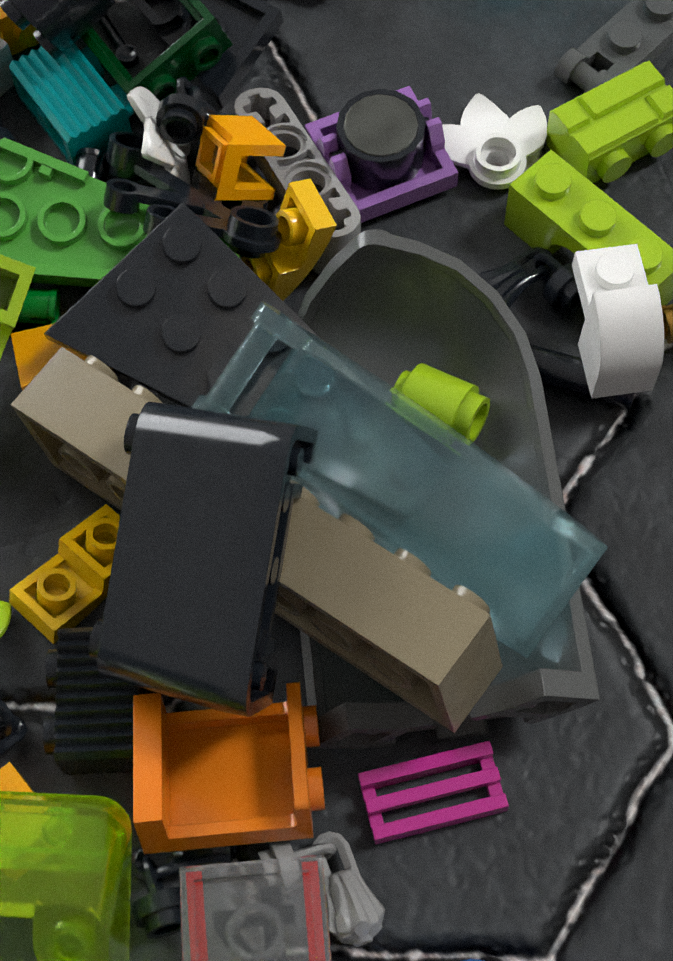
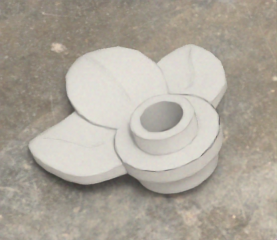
(492, 137)
(154, 145)

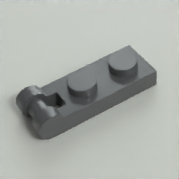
(625, 41)

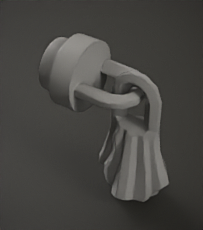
(351, 906)

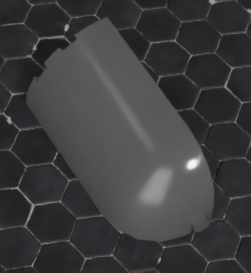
(406, 305)

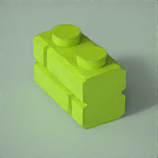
(614, 124)

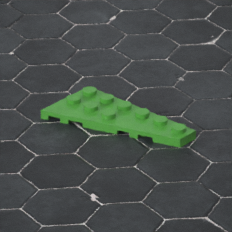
(58, 219)

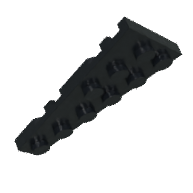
(175, 314)

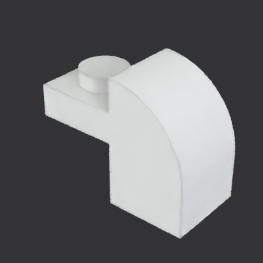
(622, 322)

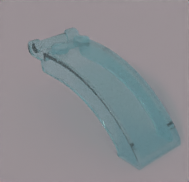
(416, 481)

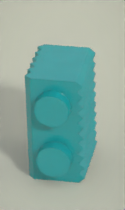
(71, 99)

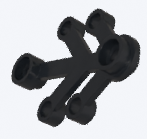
(245, 227)

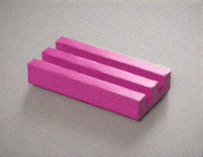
(426, 766)

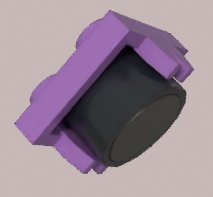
(385, 150)

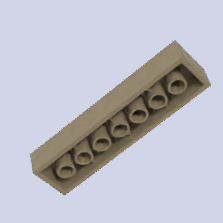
(334, 581)

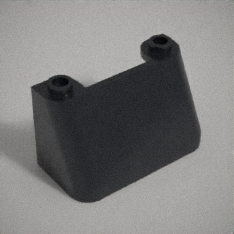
(201, 555)

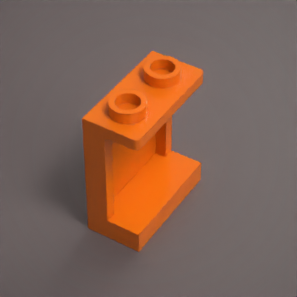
(224, 775)

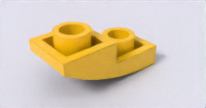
(305, 234)
(73, 580)

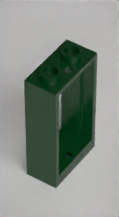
(187, 57)

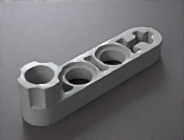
(303, 165)

